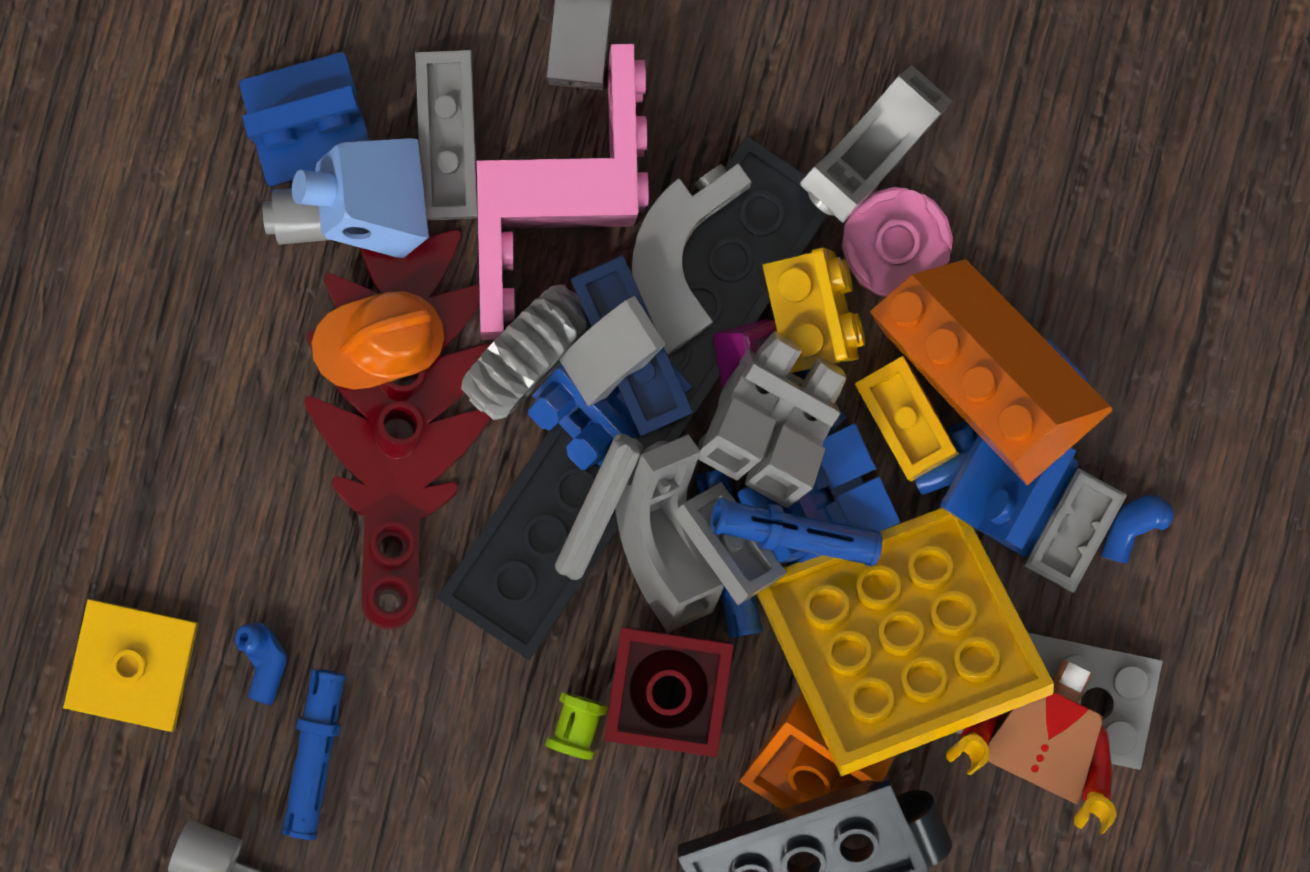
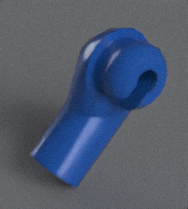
(963, 438)
(1133, 520)
(266, 656)

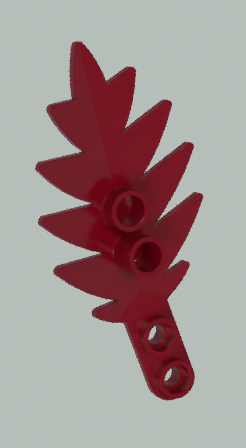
(395, 443)

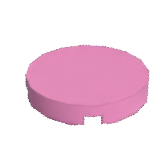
(895, 237)

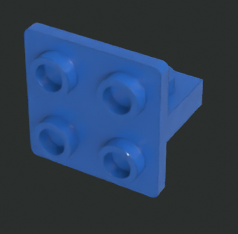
(301, 115)
(1000, 503)

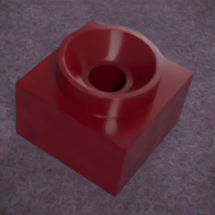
(696, 719)

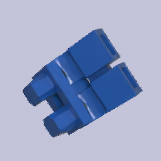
(590, 426)
(856, 502)

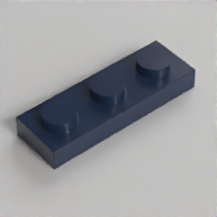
(655, 390)

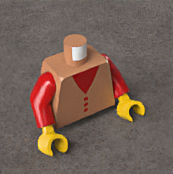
(1051, 746)

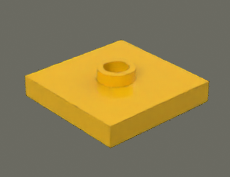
(131, 665)

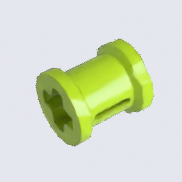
(576, 726)

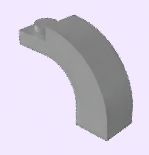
(875, 144)
(661, 246)
(658, 549)

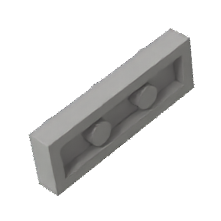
(447, 134)

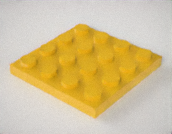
(906, 643)

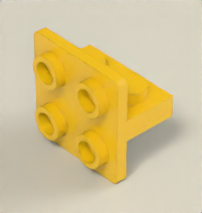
(813, 308)

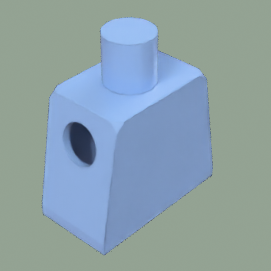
(368, 195)

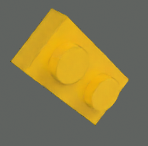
(907, 418)

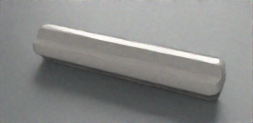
(598, 506)

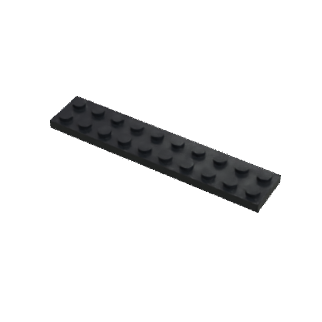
(510, 571)

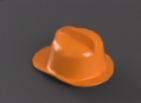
(377, 340)

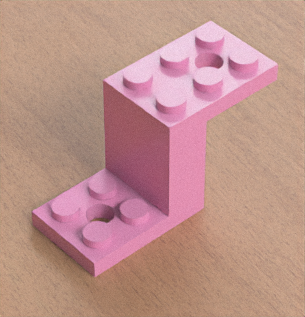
(562, 190)

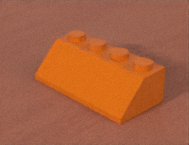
(990, 366)

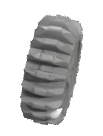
(526, 352)

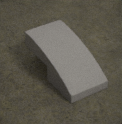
(611, 351)

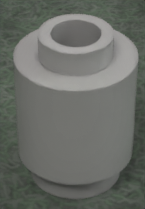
(291, 221)

